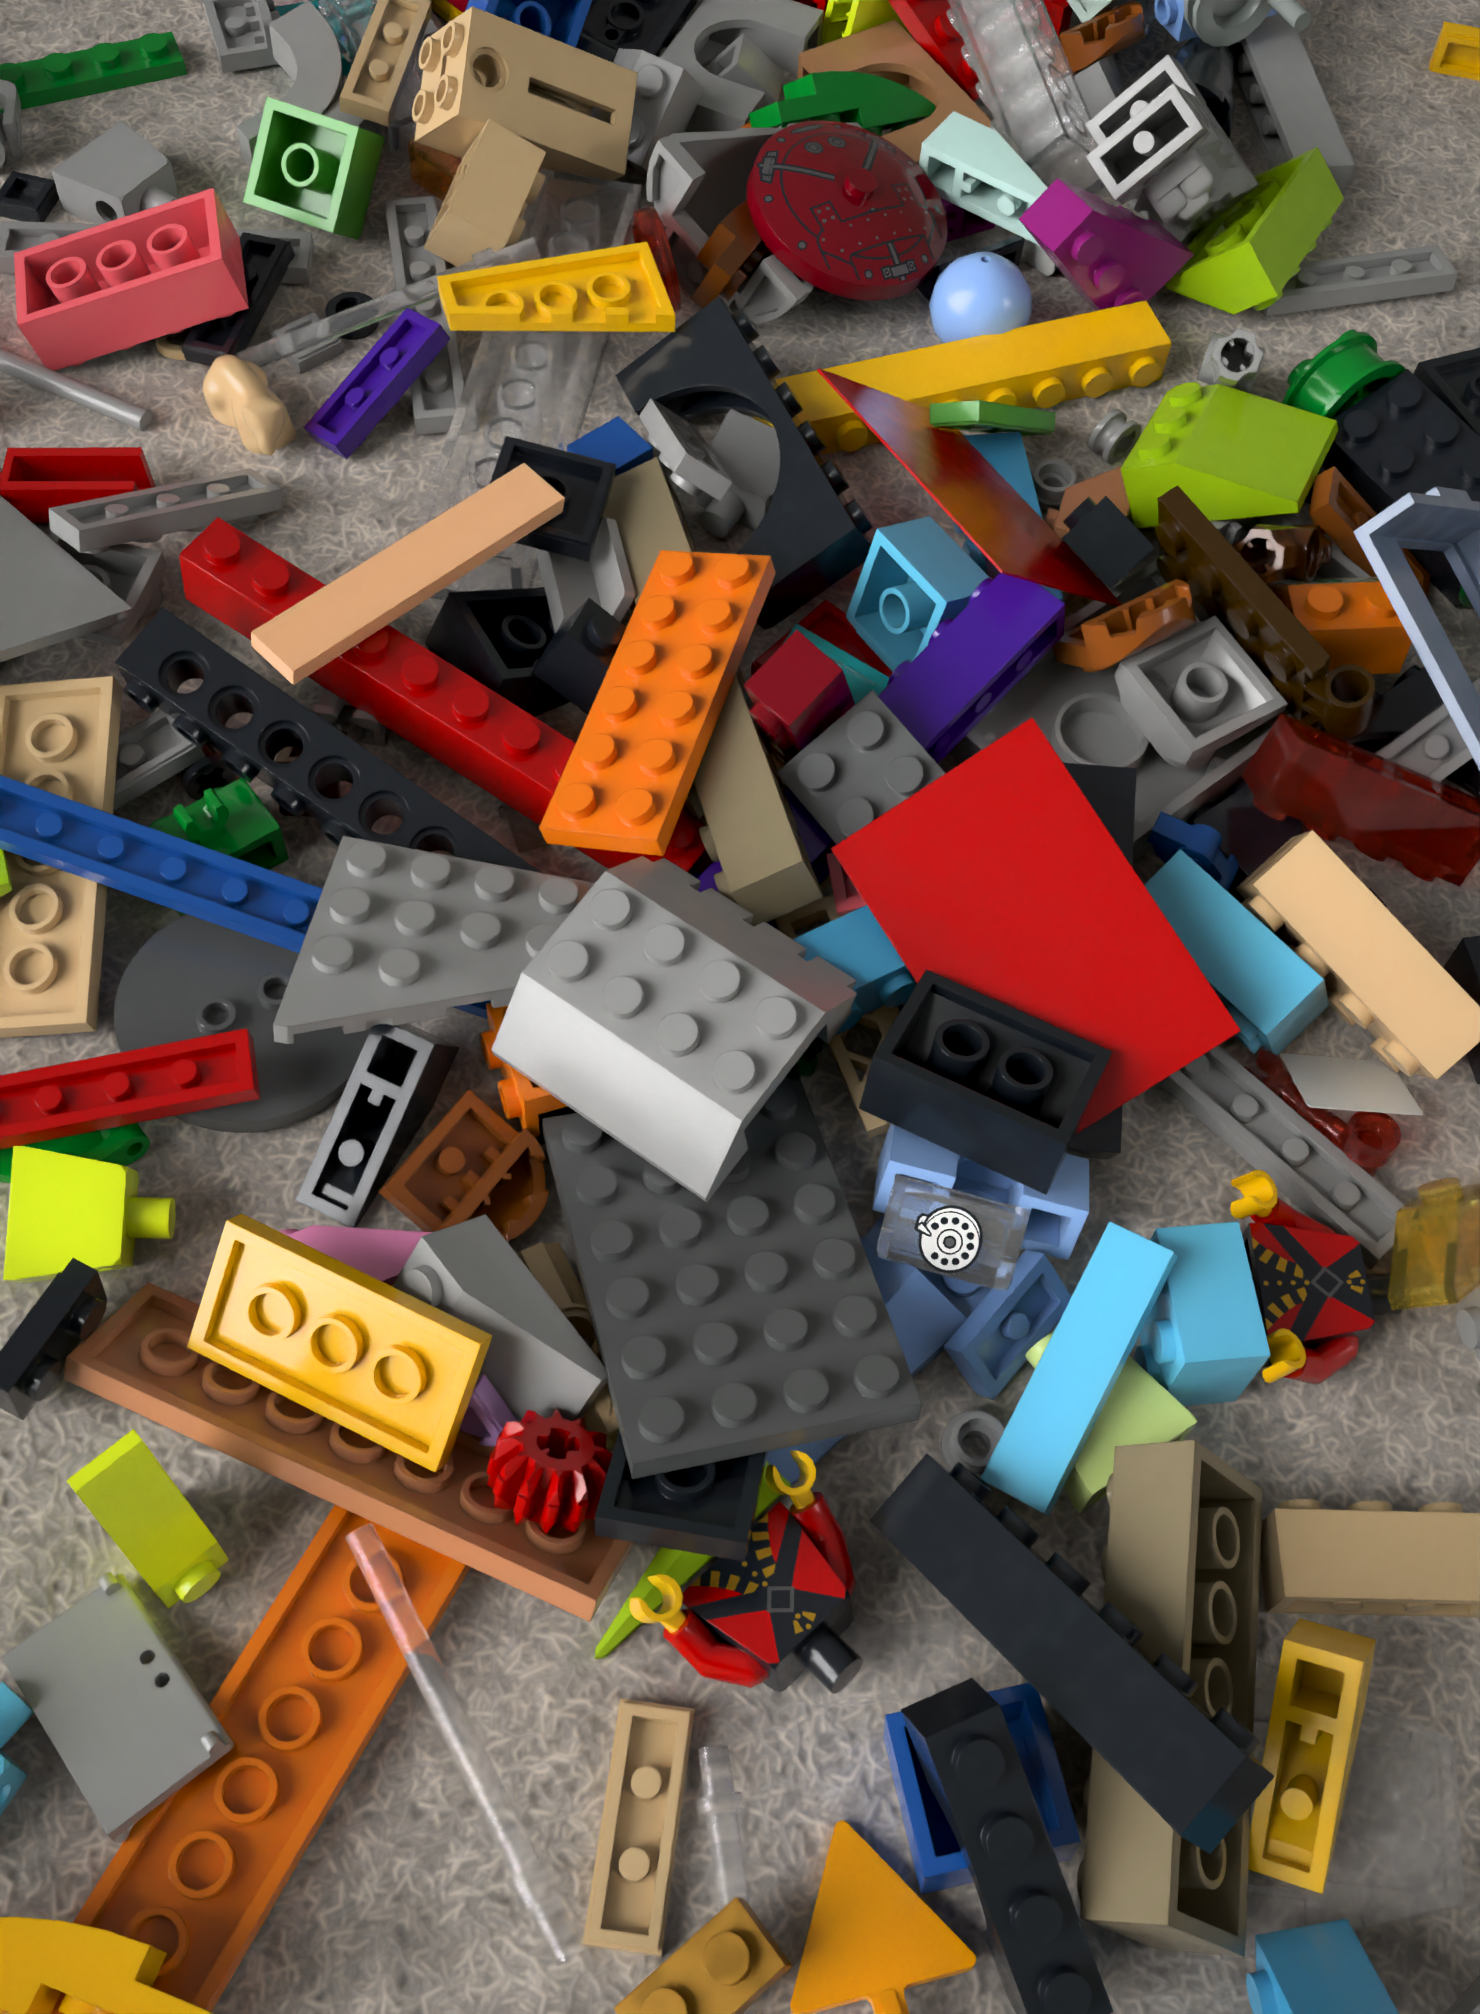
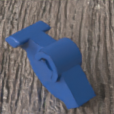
(1198, 842)

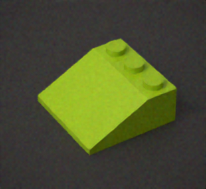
(1226, 453)

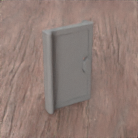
(118, 1724)

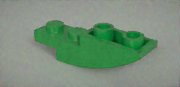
(845, 98)

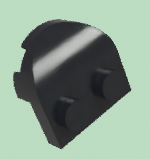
(47, 1335)

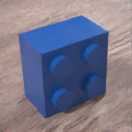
(930, 1838)

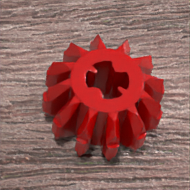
(549, 1470)

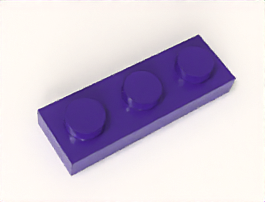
(377, 383)

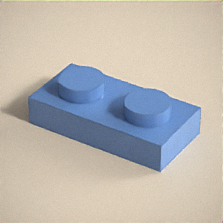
(1007, 1324)

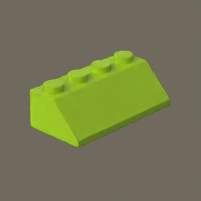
(1261, 239)

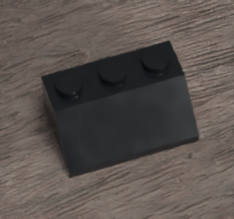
(984, 1080)

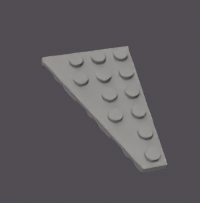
(415, 935)

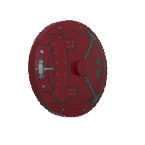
(846, 210)

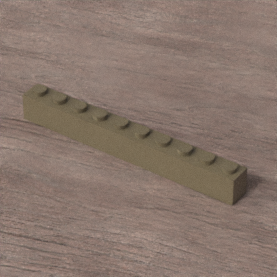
(737, 779)

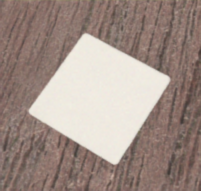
(1349, 1084)

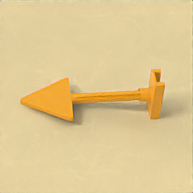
(870, 1935)

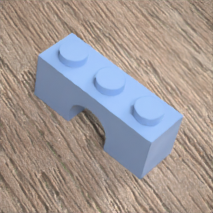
(1053, 1218)

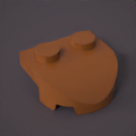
(1103, 35)
(1128, 628)
(471, 1169)

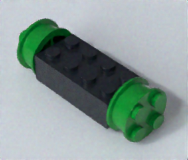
(1389, 434)

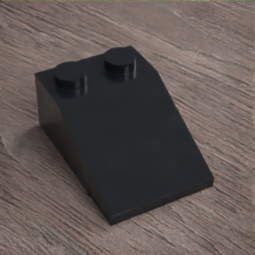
(498, 642)

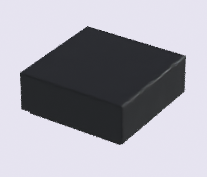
(27, 197)

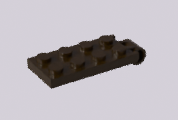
(1259, 621)

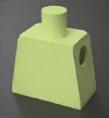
(1134, 1414)

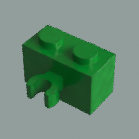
(231, 823)

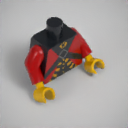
(1307, 1285)
(775, 1609)

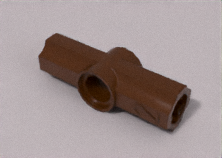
(1285, 551)

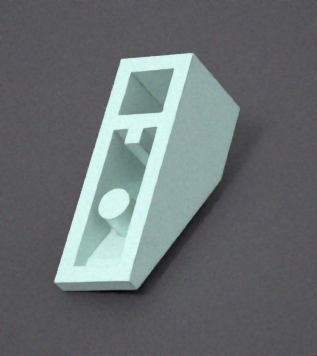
(980, 172)

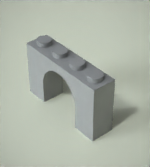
(775, 26)

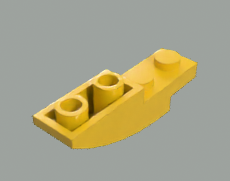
(89, 1964)

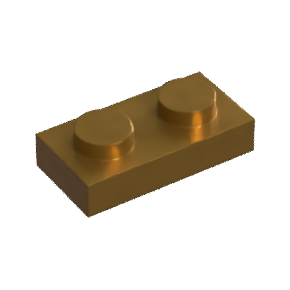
(715, 1970)

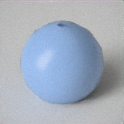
(979, 297)

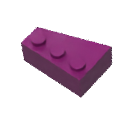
(1103, 247)

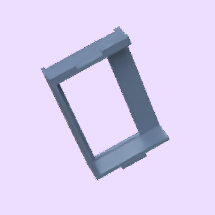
(1434, 522)

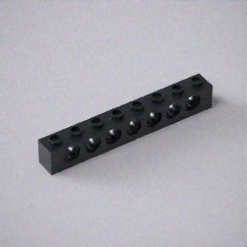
(174, 652)

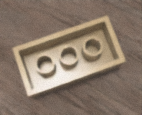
(1365, 958)

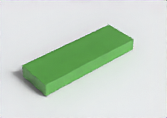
(991, 418)

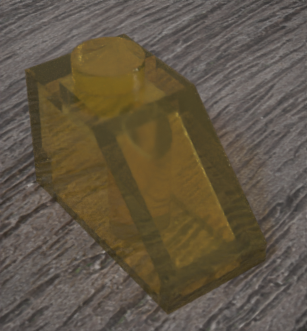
(1436, 1246)

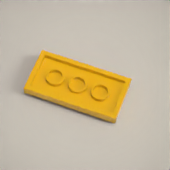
(339, 1341)

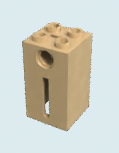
(530, 86)

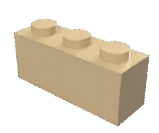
(1371, 1560)

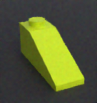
(150, 1520)

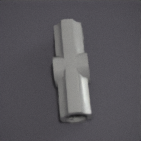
(1232, 360)

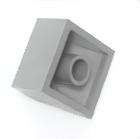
(662, 103)

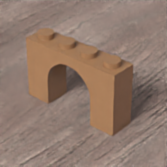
(896, 56)

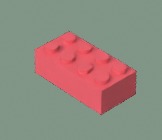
(130, 280)

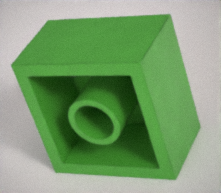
(313, 168)

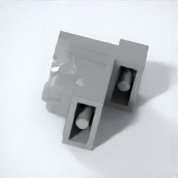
(1168, 153)

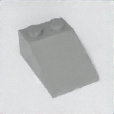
(534, 1350)

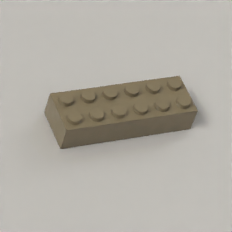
(1188, 1576)

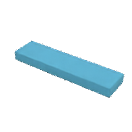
(1079, 1368)

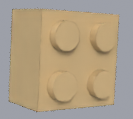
(487, 196)

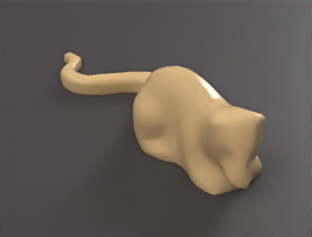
(241, 399)

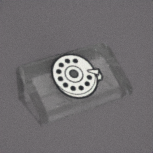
(952, 1233)

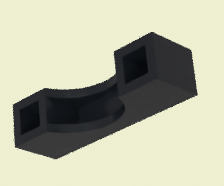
(1008, 1852)

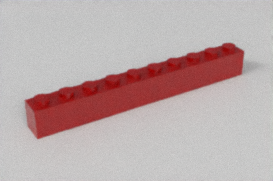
(408, 689)

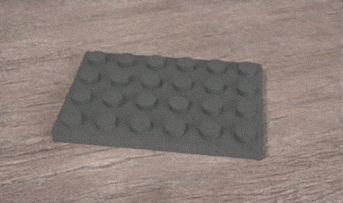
(731, 1314)

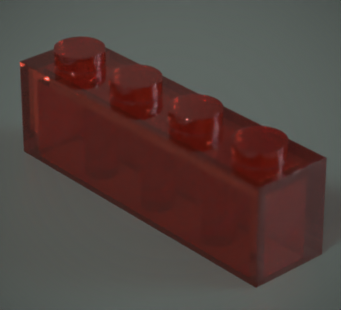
(1365, 800)

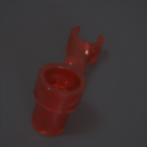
(1366, 1139)

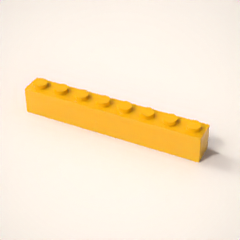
(1016, 368)

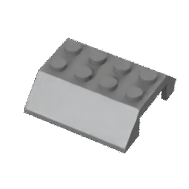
(669, 1017)

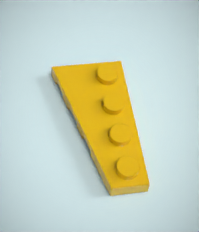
(571, 292)

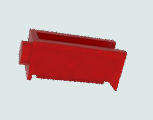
(61, 476)

